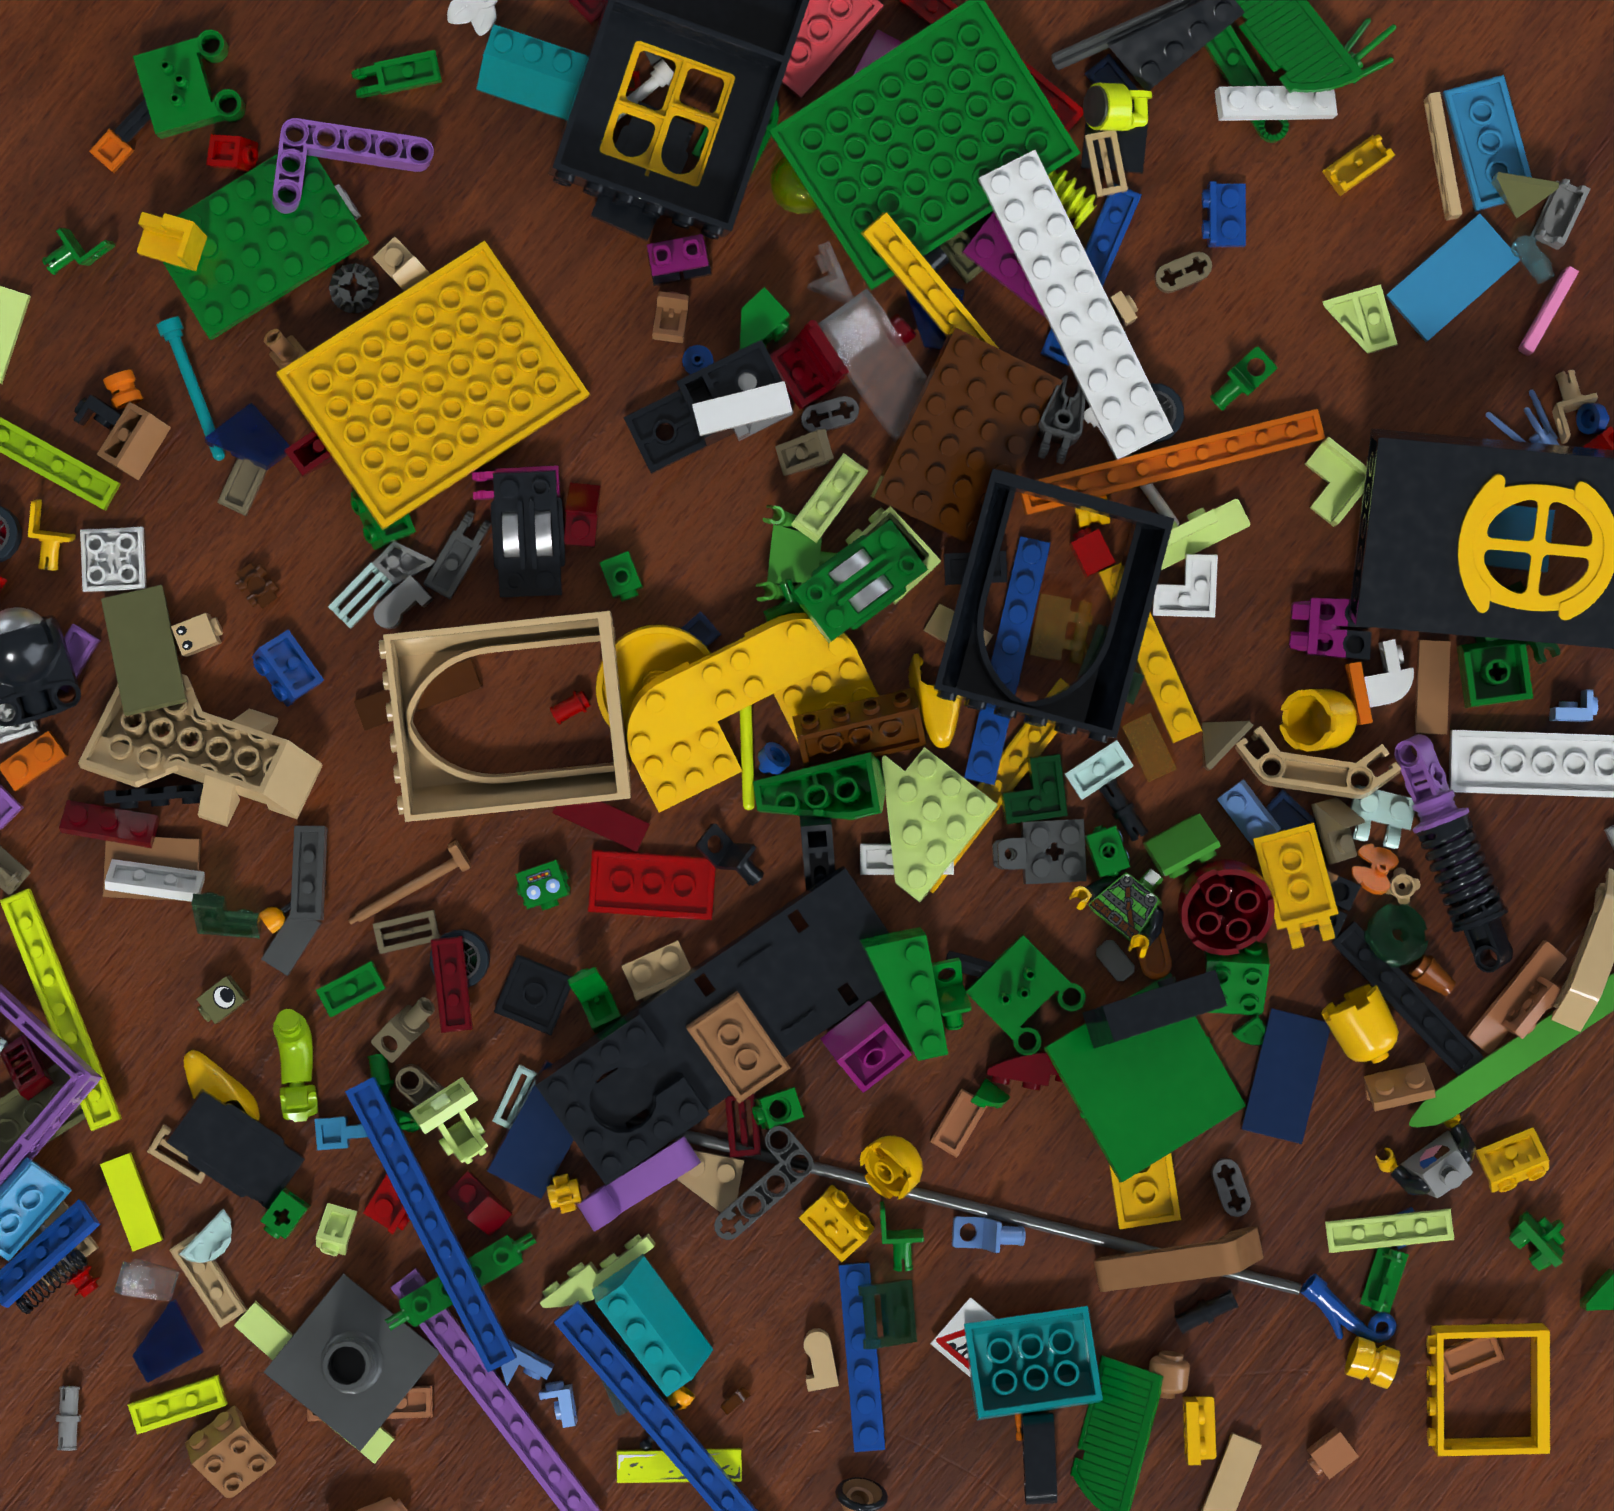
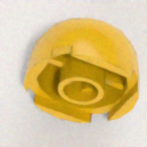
(892, 1166)

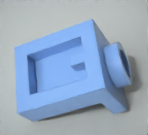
(1571, 713)
(565, 1406)

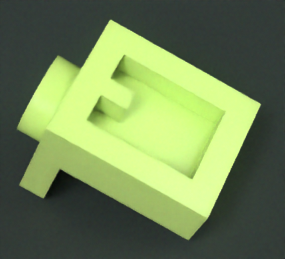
(335, 1230)

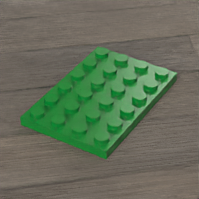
(259, 252)

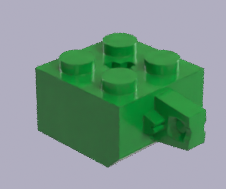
(1503, 654)

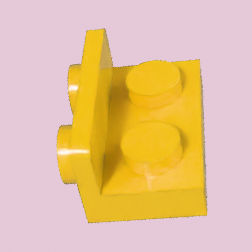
(1513, 1160)
(837, 1223)
(1199, 1429)

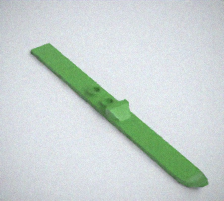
(1504, 1065)

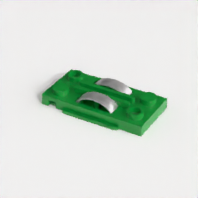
(859, 581)

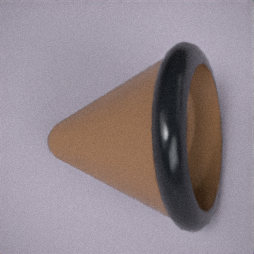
(861, 1494)

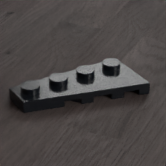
(1164, 45)
(158, 796)

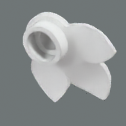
(480, 13)

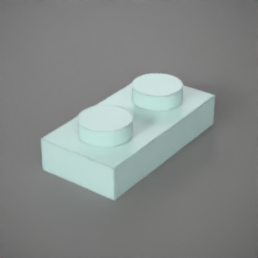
(1099, 770)

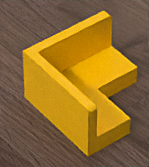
(171, 240)

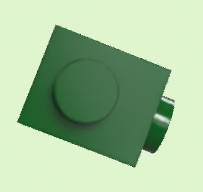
(595, 998)

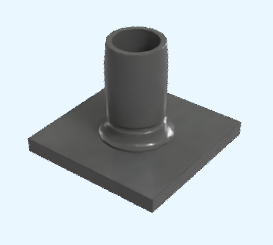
(350, 1363)

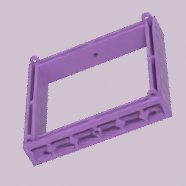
(64, 1103)

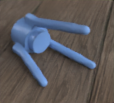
(1542, 436)

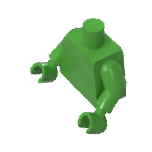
(791, 555)

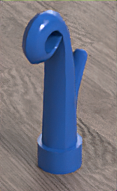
(1338, 1314)

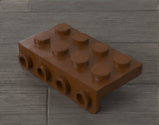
(869, 725)

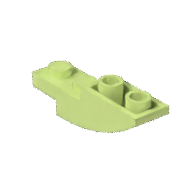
(587, 1277)

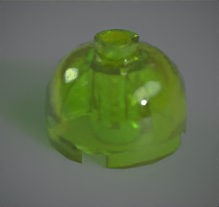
(789, 190)

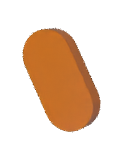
(1157, 960)

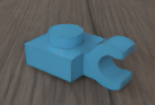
(335, 1132)

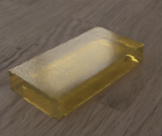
(1149, 747)

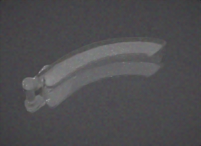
(876, 360)

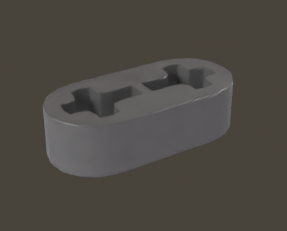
(826, 408)
(1237, 1184)

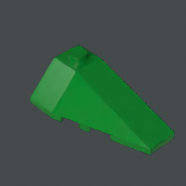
(835, 790)

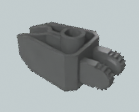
(1063, 421)

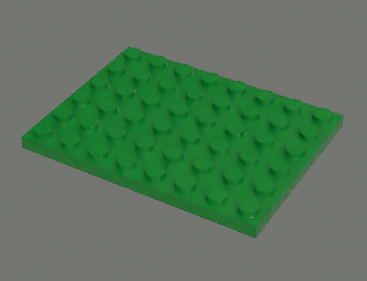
(920, 134)

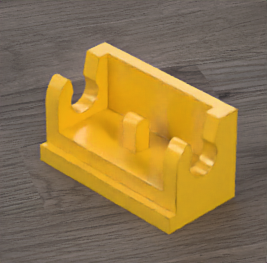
(1358, 164)

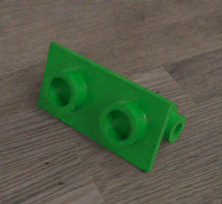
(1384, 1279)

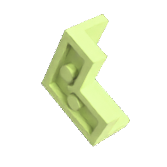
(1344, 477)

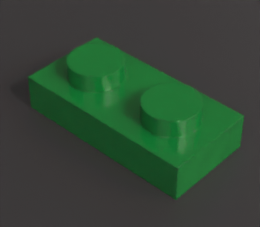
(351, 989)

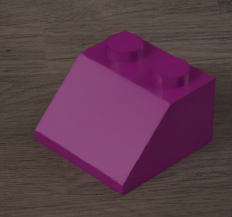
(865, 1046)

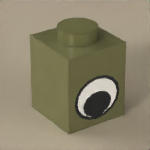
(221, 1000)

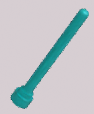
(171, 331)

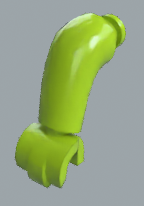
(296, 1061)

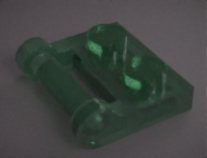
(896, 1312)

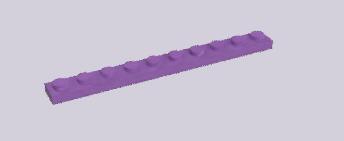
(501, 1405)

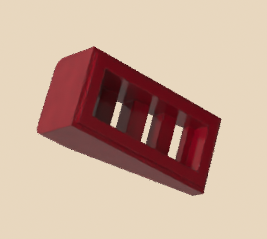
(35, 1084)

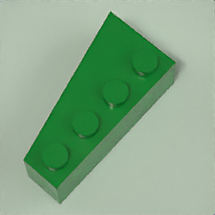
(908, 982)

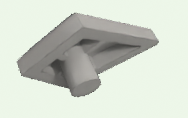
(400, 562)

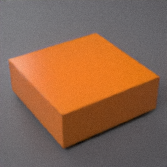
(111, 150)

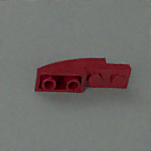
(1030, 1069)

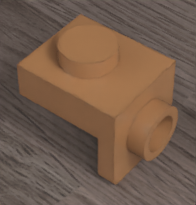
(670, 317)

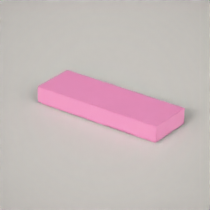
(1548, 310)

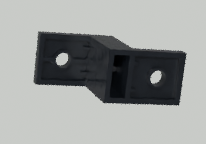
(677, 409)

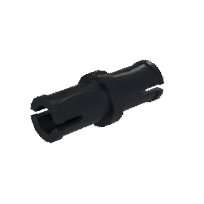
(1123, 810)
(1206, 1311)

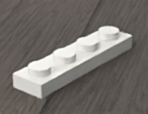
(1273, 103)

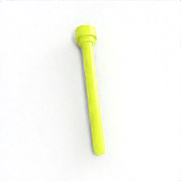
(747, 759)

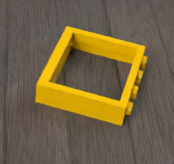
(1540, 1391)

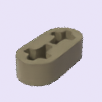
(1180, 265)

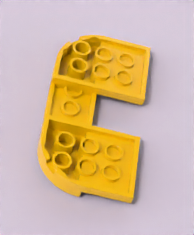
(676, 715)

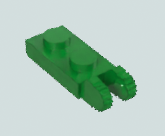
(400, 74)

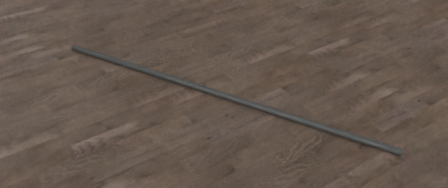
(975, 1208)

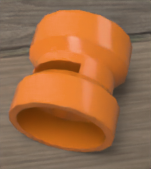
(122, 389)

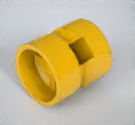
(1372, 1362)

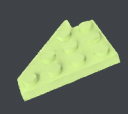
(929, 819)

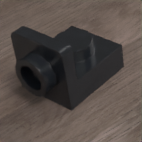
(104, 413)

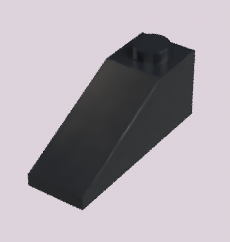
(817, 849)

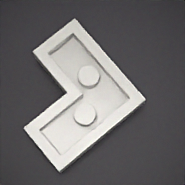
(1193, 597)

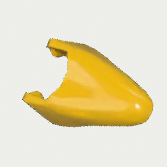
(937, 714)
(207, 1075)

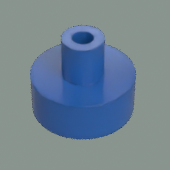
(694, 352)
(1592, 418)
(773, 759)

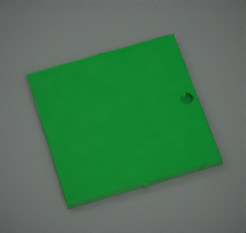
(1146, 1089)

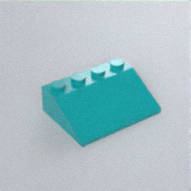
(1032, 1363)

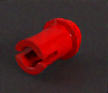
(570, 707)

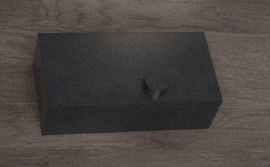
(1154, 1008)

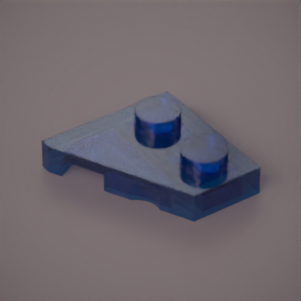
(250, 437)

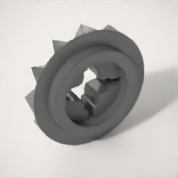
(363, 299)

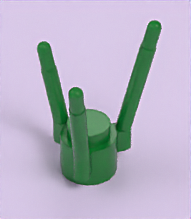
(1357, 57)

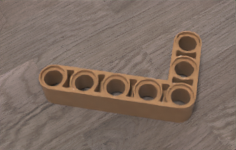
(1180, 1263)

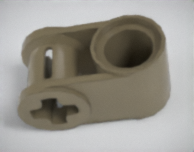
(425, 1089)

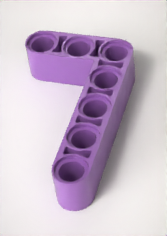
(340, 151)

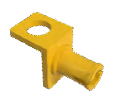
(49, 540)

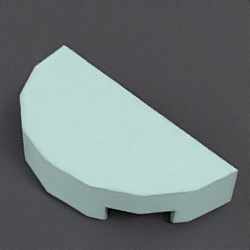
(211, 1240)

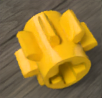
(564, 1193)

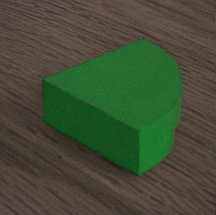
(1251, 1031)
(989, 1095)

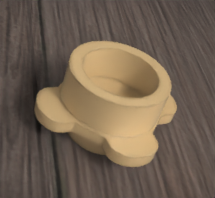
(1411, 885)

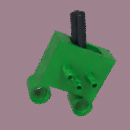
(179, 90)
(1016, 987)

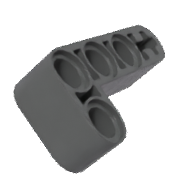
(760, 1188)

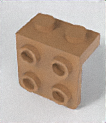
(229, 1453)

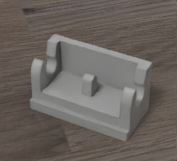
(1560, 214)

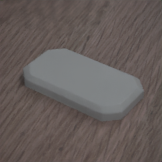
(1115, 960)

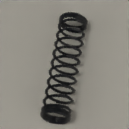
(76, 1257)

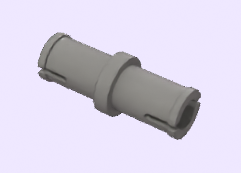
(68, 1418)

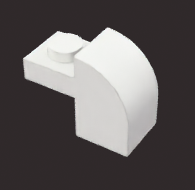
(1394, 682)

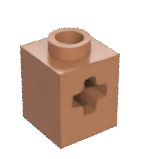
(1331, 1454)

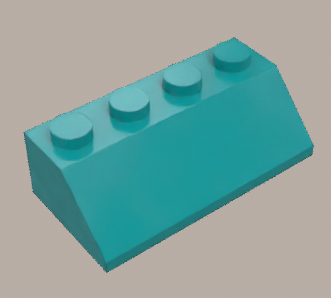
(530, 72)
(653, 1324)

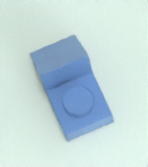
(533, 1364)

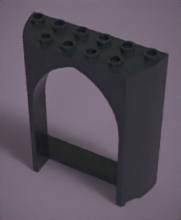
(1099, 694)

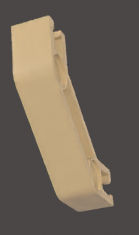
(1315, 773)
(1592, 962)

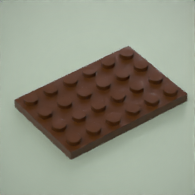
(970, 417)

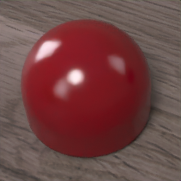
(903, 329)

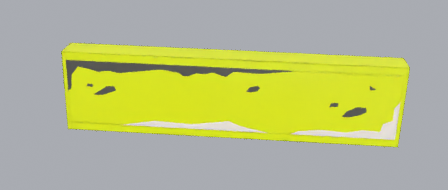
(656, 1466)

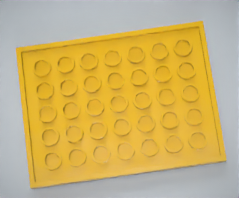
(433, 385)

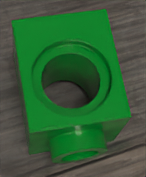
(790, 1108)

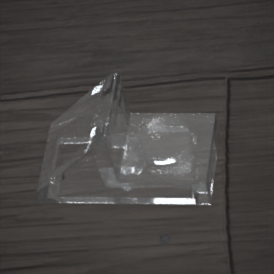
(835, 283)
(146, 1280)

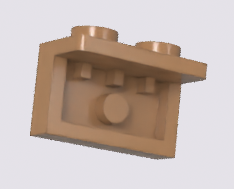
(1399, 1086)

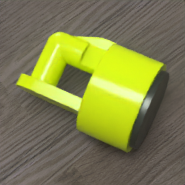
(1110, 107)

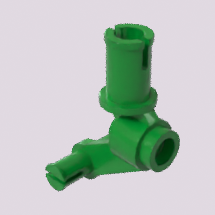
(380, 1070)

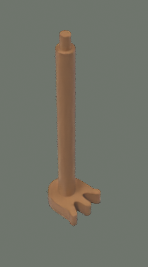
(459, 860)

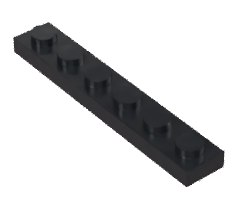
(1408, 1001)

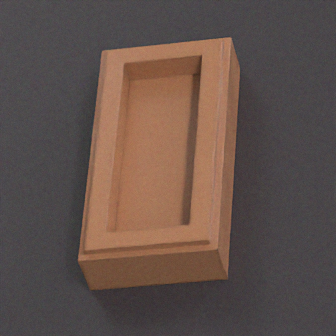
(957, 1124)
(1470, 1356)

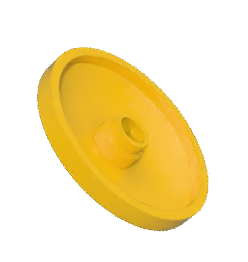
(644, 656)

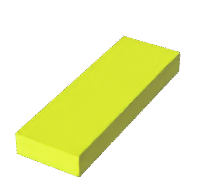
(131, 1201)
(177, 1404)

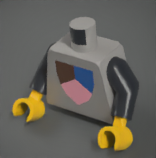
(1437, 1166)

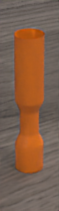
(1018, 1426)

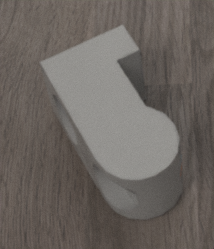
(405, 596)

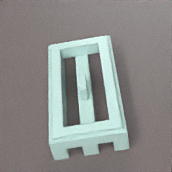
(342, 614)
(520, 1070)

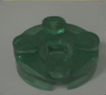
(1384, 944)

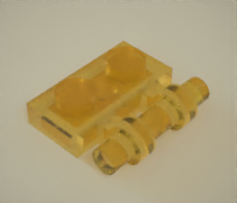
(1051, 628)

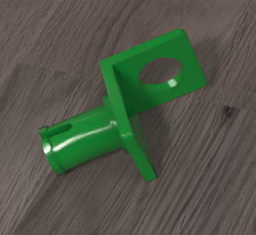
(72, 250)
(1242, 380)
(951, 994)
(901, 1242)

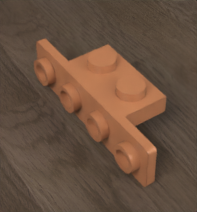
(1521, 1000)

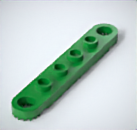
(1240, 70)

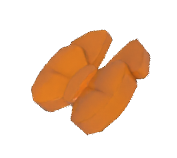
(1374, 878)

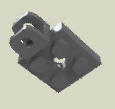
(1030, 852)

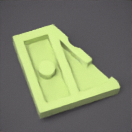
(1364, 318)

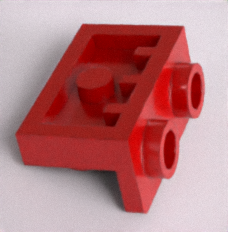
(387, 1208)

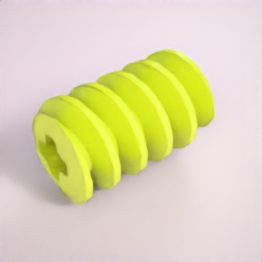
(1071, 199)

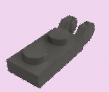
(456, 558)

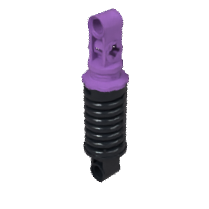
(1457, 855)

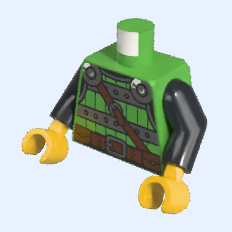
(1126, 906)

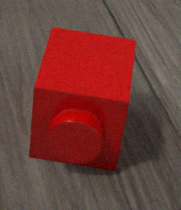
(1091, 551)

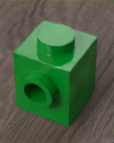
(621, 576)

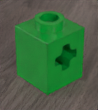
(297, 1209)

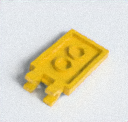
(1298, 881)
(1147, 1196)

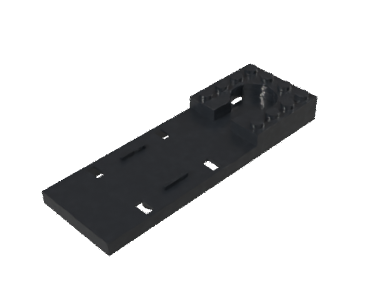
(779, 974)

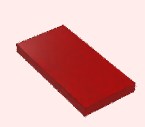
(651, 885)

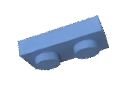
(1248, 812)

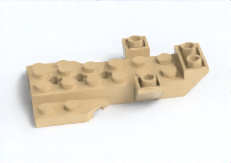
(228, 755)

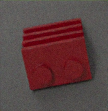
(809, 365)

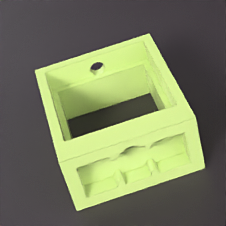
(878, 519)

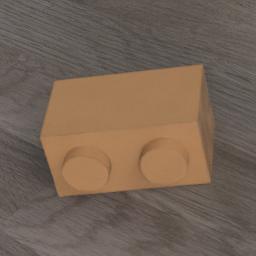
(134, 441)

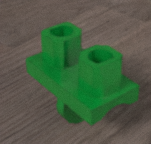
(1547, 1250)

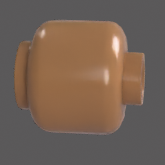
(1175, 1372)

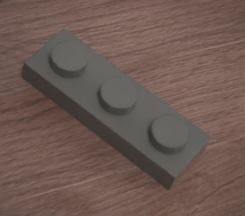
(308, 873)

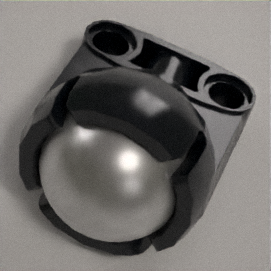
(33, 666)

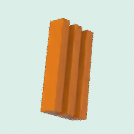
(1358, 692)

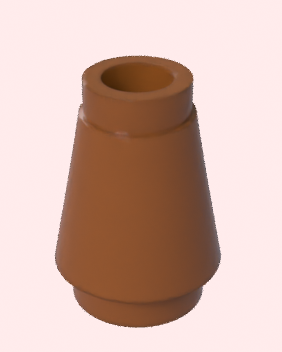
(1431, 974)

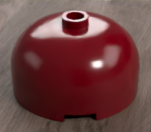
(1225, 906)

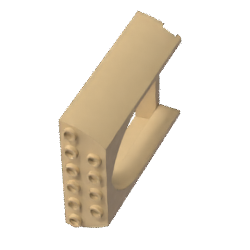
(443, 790)

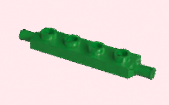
(487, 1266)

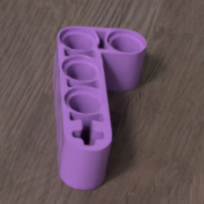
(638, 1183)

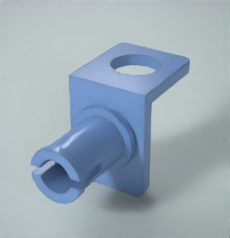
(988, 1234)

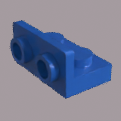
(1225, 215)
(286, 668)

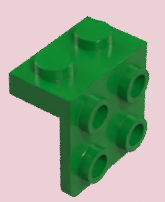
(1242, 978)

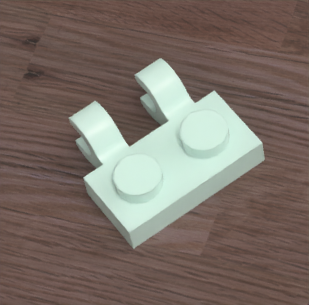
(1386, 809)

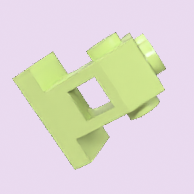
(462, 1138)

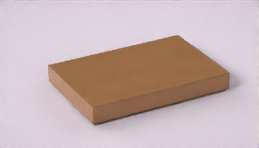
(167, 852)
(737, 1047)

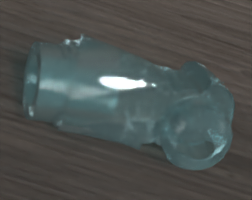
(1534, 260)

